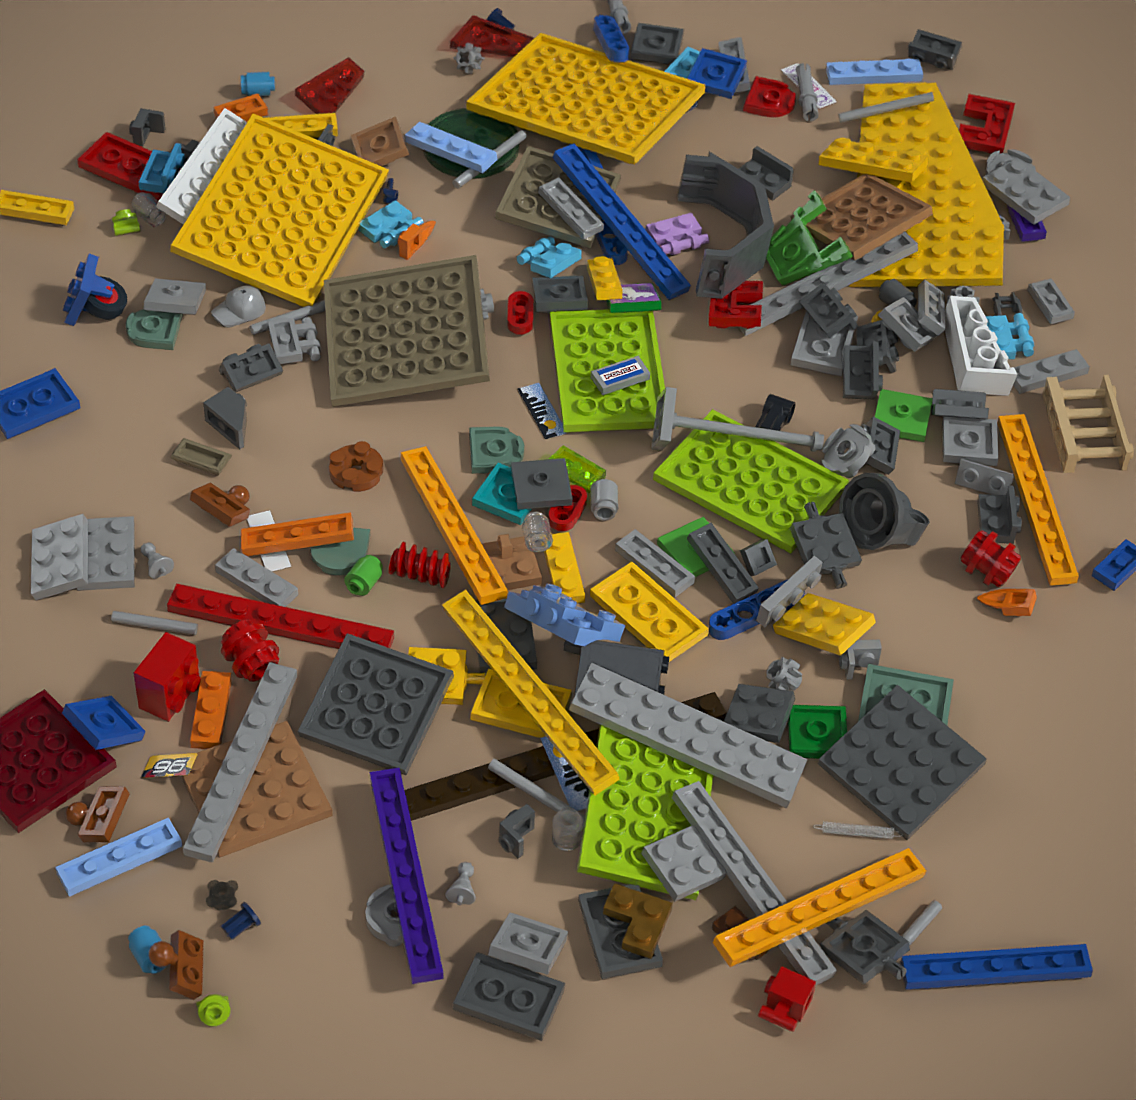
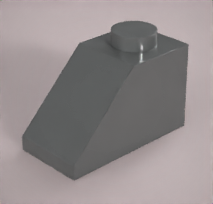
(227, 415)

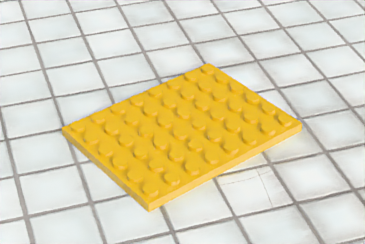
(586, 98)
(280, 211)

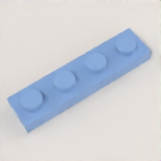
(874, 71)
(451, 147)
(118, 857)

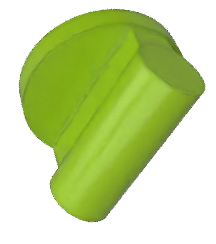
(125, 222)
(213, 1009)

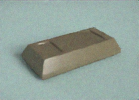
(201, 456)

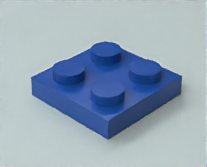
(718, 72)
(103, 722)

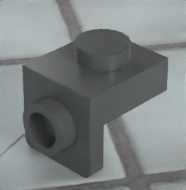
(144, 123)
(514, 827)

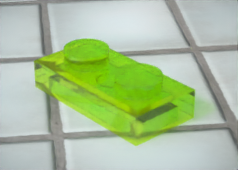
(580, 470)

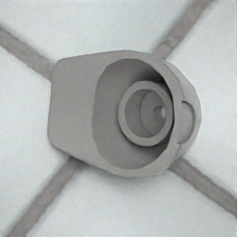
(240, 306)

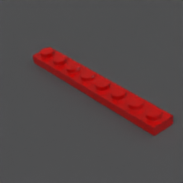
(275, 618)

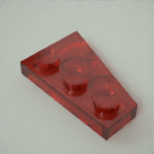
(490, 37)
(330, 88)

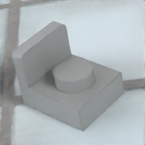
(860, 655)

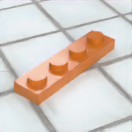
(297, 534)

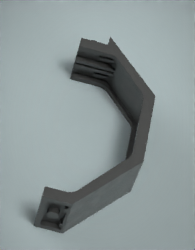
(743, 199)

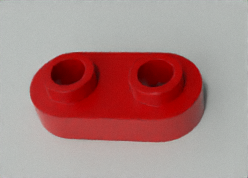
(520, 312)
(565, 517)

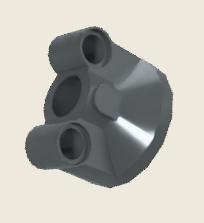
(880, 513)

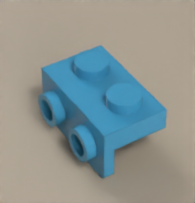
(161, 169)

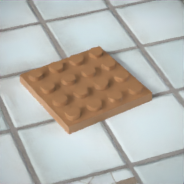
(867, 214)
(278, 797)

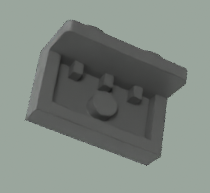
(934, 49)
(861, 371)

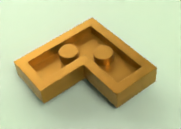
(644, 913)

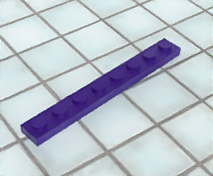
(406, 876)

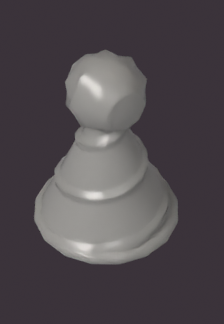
(158, 564)
(461, 890)

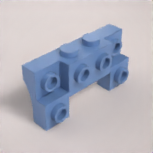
(562, 616)

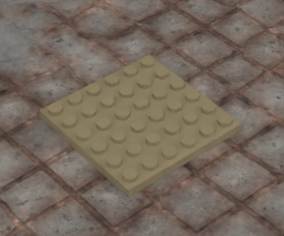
(405, 331)

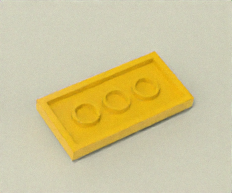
(874, 160)
(649, 611)

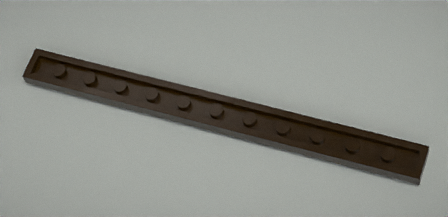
(532, 765)

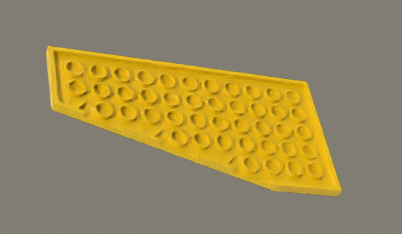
(965, 234)

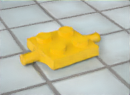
(454, 660)

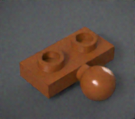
(226, 507)
(102, 816)
(185, 962)

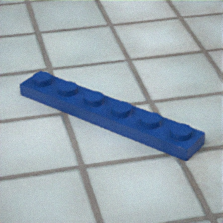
(996, 966)

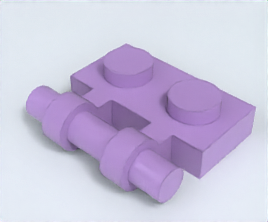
(677, 234)

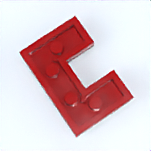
(998, 120)
(726, 313)

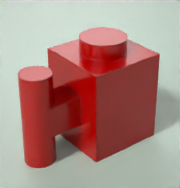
(787, 998)

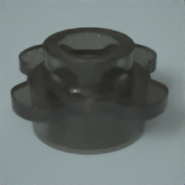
(224, 901)

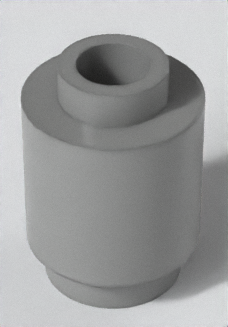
(604, 499)

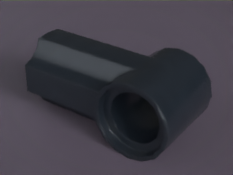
(776, 413)

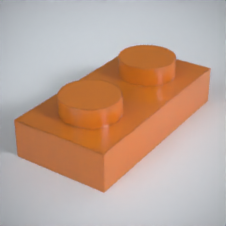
(244, 107)

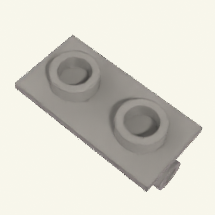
(983, 478)

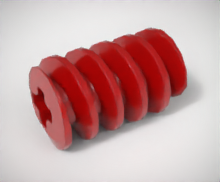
(420, 565)

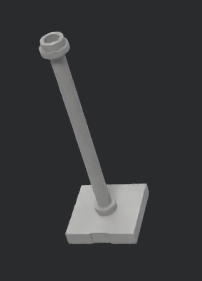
(667, 419)

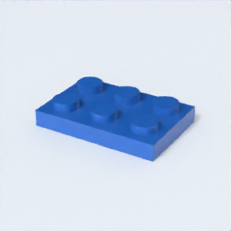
(35, 403)

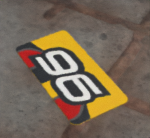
(169, 765)

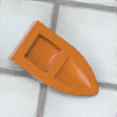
(414, 238)
(1011, 601)

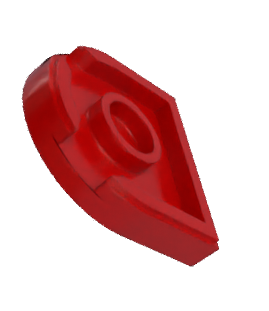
(769, 98)

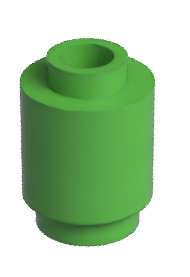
(364, 575)

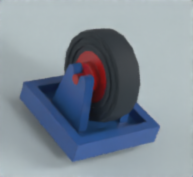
(93, 293)

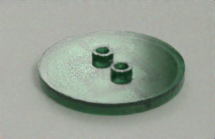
(478, 130)

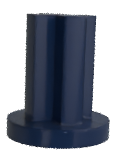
(497, 17)
(240, 921)

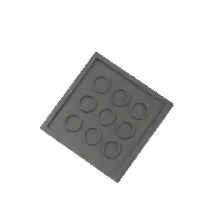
(376, 703)
(902, 762)

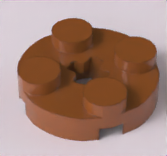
(356, 455)

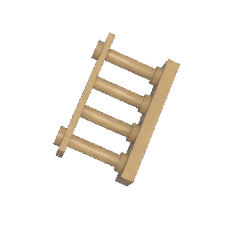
(1065, 434)

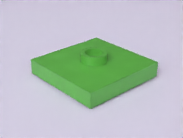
(905, 413)
(678, 547)

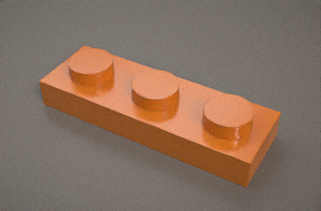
(211, 709)

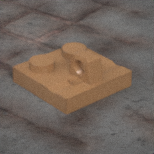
(381, 142)
(514, 562)

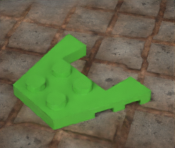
(794, 251)

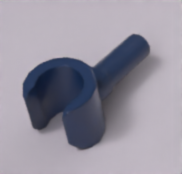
(390, 194)

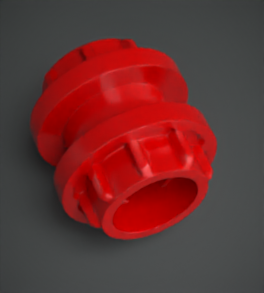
(990, 558)
(249, 649)

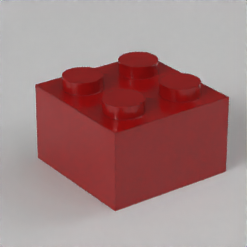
(167, 676)

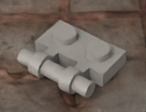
(285, 340)

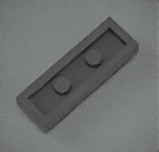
(722, 563)

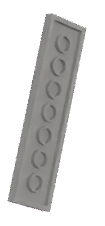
(688, 735)

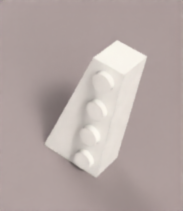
(974, 351)

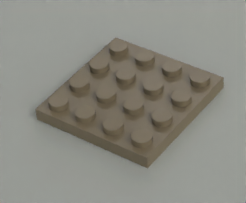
(528, 209)

